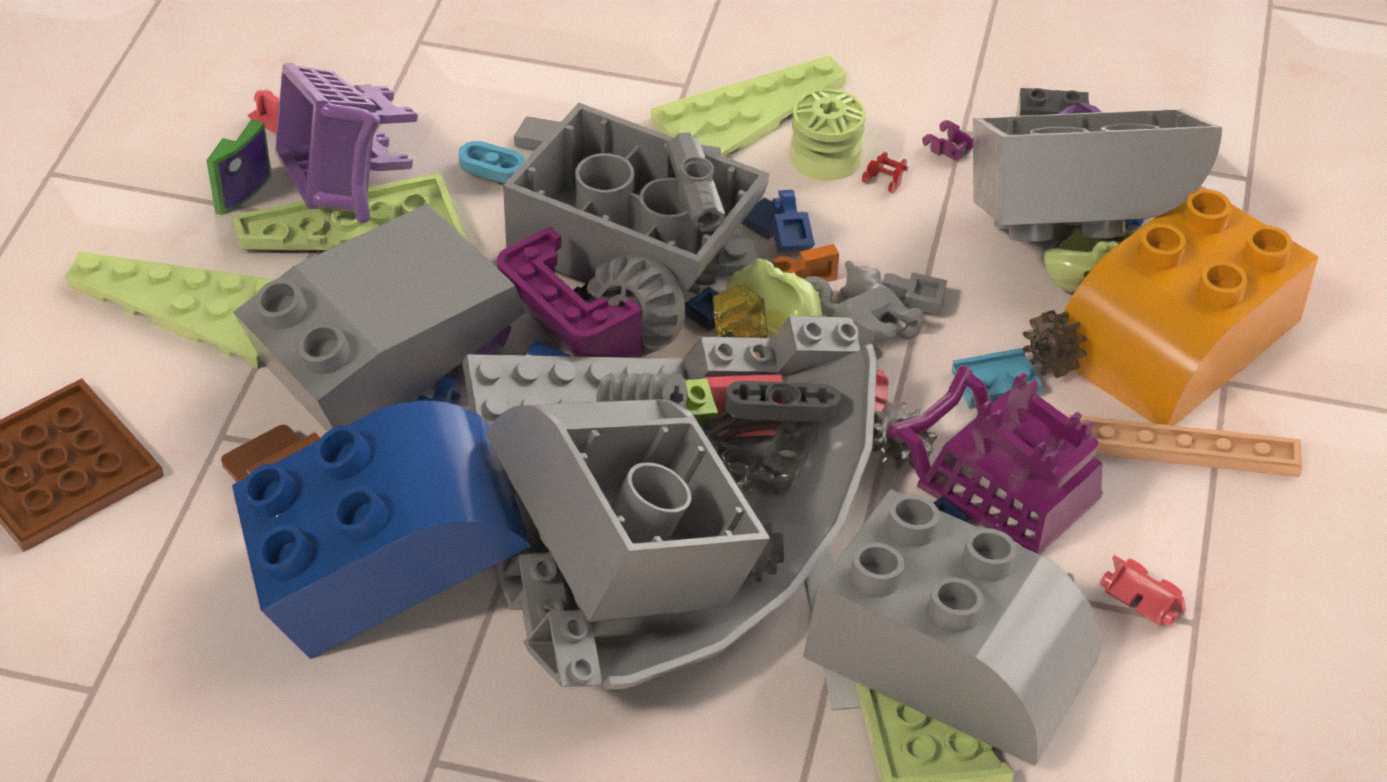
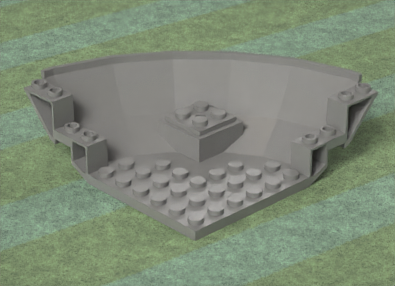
(809, 517)

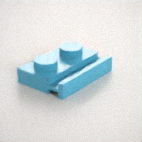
(997, 372)

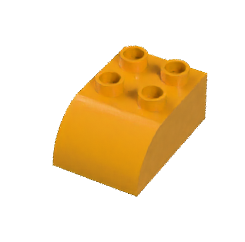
(1188, 305)

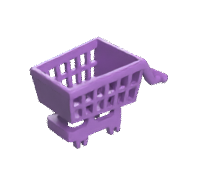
(331, 137)

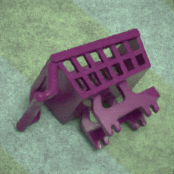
(1019, 448)

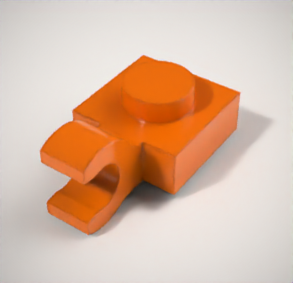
(813, 262)

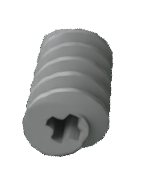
(643, 387)

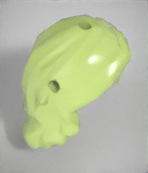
(1076, 258)
(782, 293)

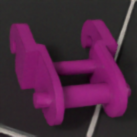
(946, 147)

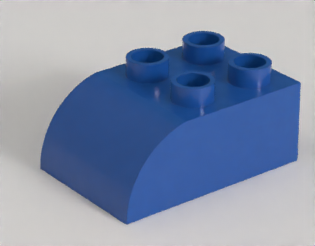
(376, 520)

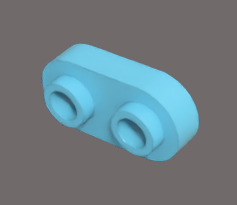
(489, 160)

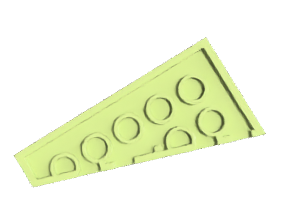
(747, 109)
(302, 228)

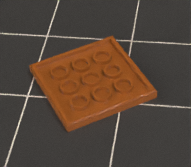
(66, 463)

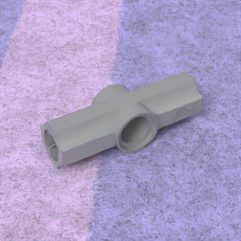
(695, 182)

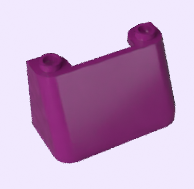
(578, 326)

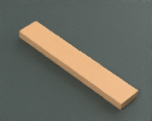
(1196, 446)

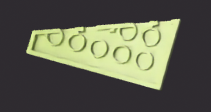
(175, 297)
(922, 749)

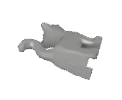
(872, 306)

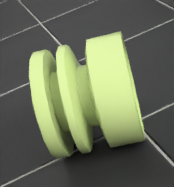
(827, 134)

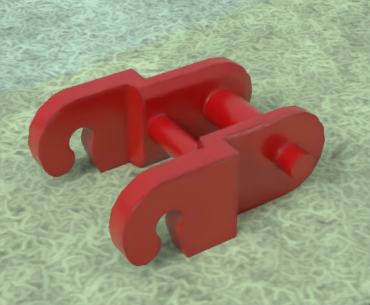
(875, 167)

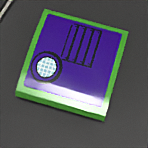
(239, 168)

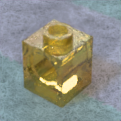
(740, 313)

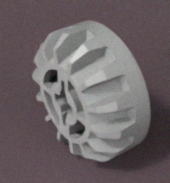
(651, 288)

